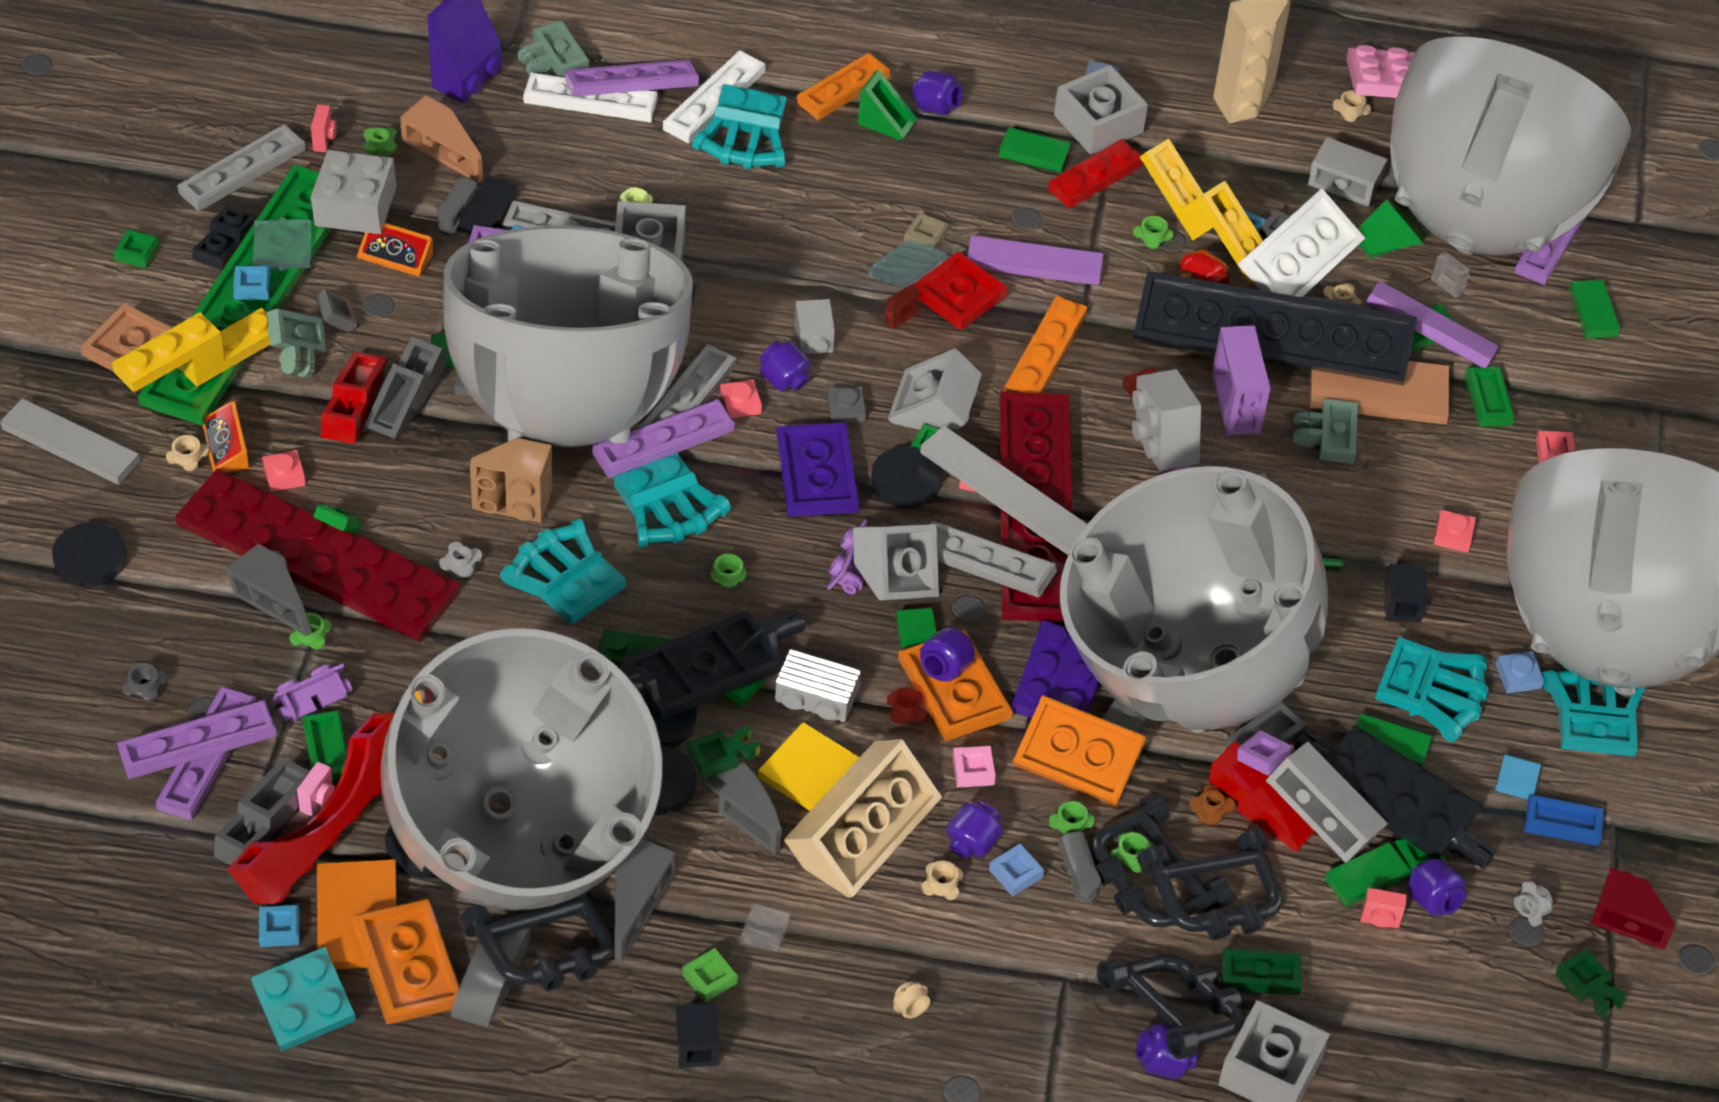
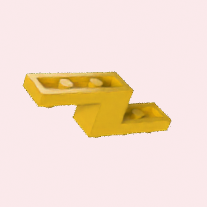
(1201, 210)
(195, 349)

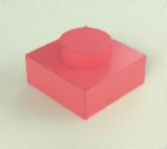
(322, 128)
(740, 398)
(1553, 444)
(283, 471)
(1454, 531)
(1383, 908)

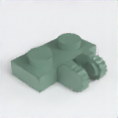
(553, 49)
(300, 337)
(1337, 431)

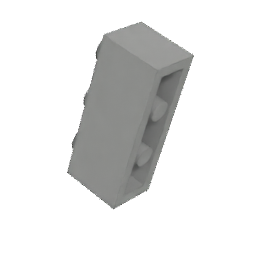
(1326, 802)

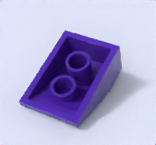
(462, 48)

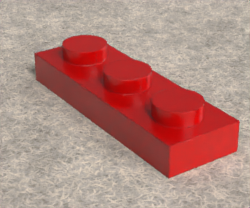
(1095, 173)

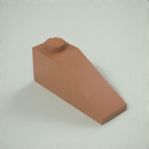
(438, 133)

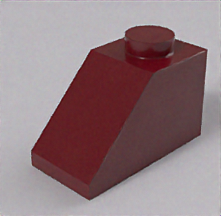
(1633, 910)

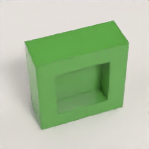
(709, 975)

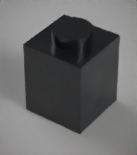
(1405, 592)
(697, 1035)

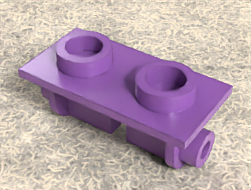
(843, 567)
(324, 684)

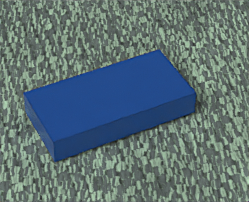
(1563, 820)

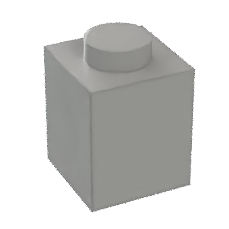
(814, 326)

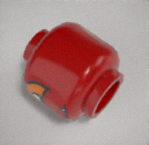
(1204, 266)

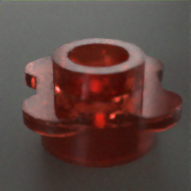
(906, 698)

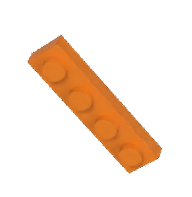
(1047, 347)

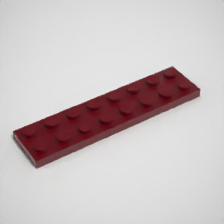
(1038, 450)
(320, 555)

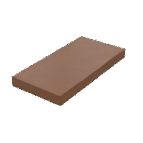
(1420, 399)

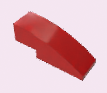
(352, 397)
(1259, 799)

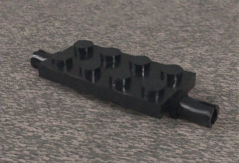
(710, 661)
(1406, 795)

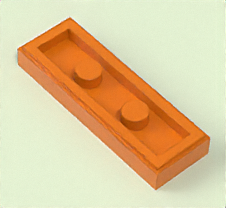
(840, 86)

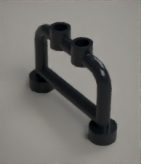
(1130, 896)
(1216, 922)
(583, 963)
(1183, 1037)

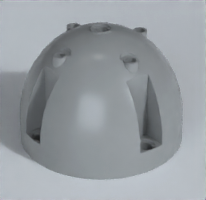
(1501, 145)
(566, 330)
(1618, 564)
(1197, 597)
(485, 718)

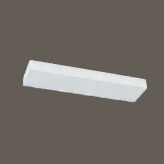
(554, 92)
(700, 107)

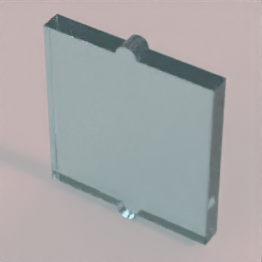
(282, 244)
(907, 264)

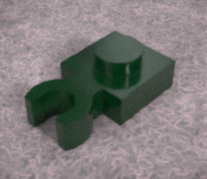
(719, 754)
(1589, 979)

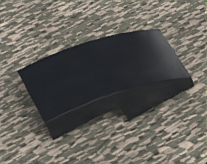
(225, 236)

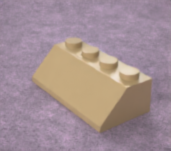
(1250, 57)
(864, 817)

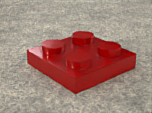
(960, 290)

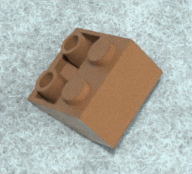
(513, 480)

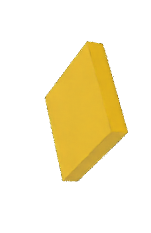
(806, 766)

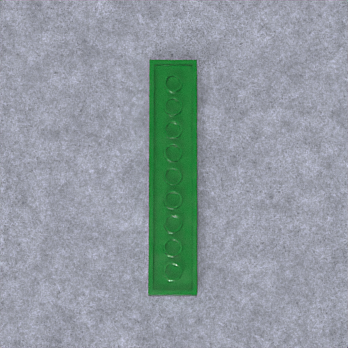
(175, 392)

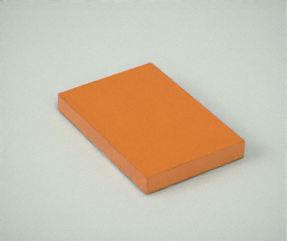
(962, 704)
(1079, 750)
(347, 891)
(407, 960)

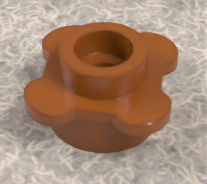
(1211, 814)

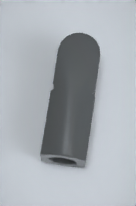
(456, 204)
(1080, 866)

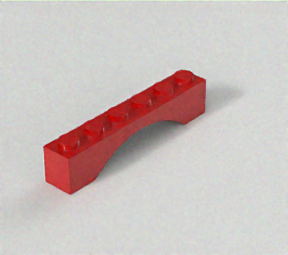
(273, 866)

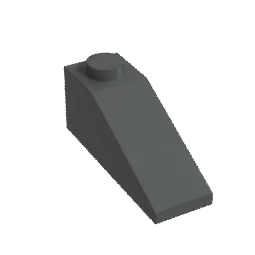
(265, 583)
(638, 888)

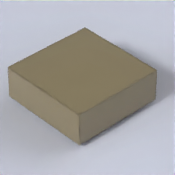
(926, 231)

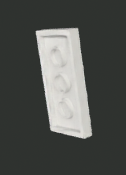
(1302, 248)

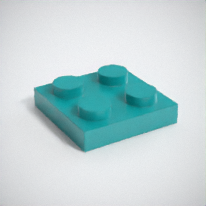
(303, 999)

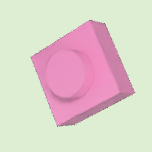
(973, 766)
(315, 789)

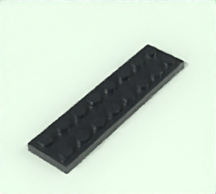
(1288, 327)

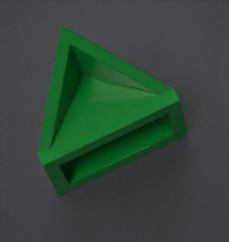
(883, 108)
(1389, 230)

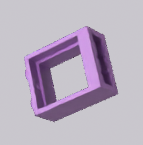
(1240, 380)

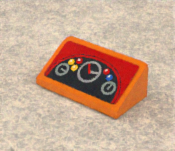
(397, 249)
(225, 439)

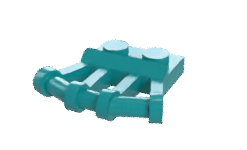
(748, 112)
(665, 483)
(578, 588)
(1410, 680)
(1593, 726)

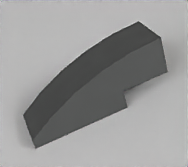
(406, 388)
(747, 805)
(261, 811)
(483, 986)

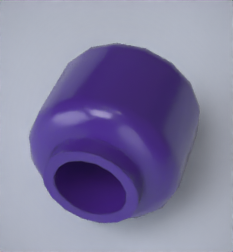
(937, 92)
(785, 366)
(947, 654)
(974, 829)
(1437, 887)
(1155, 1056)

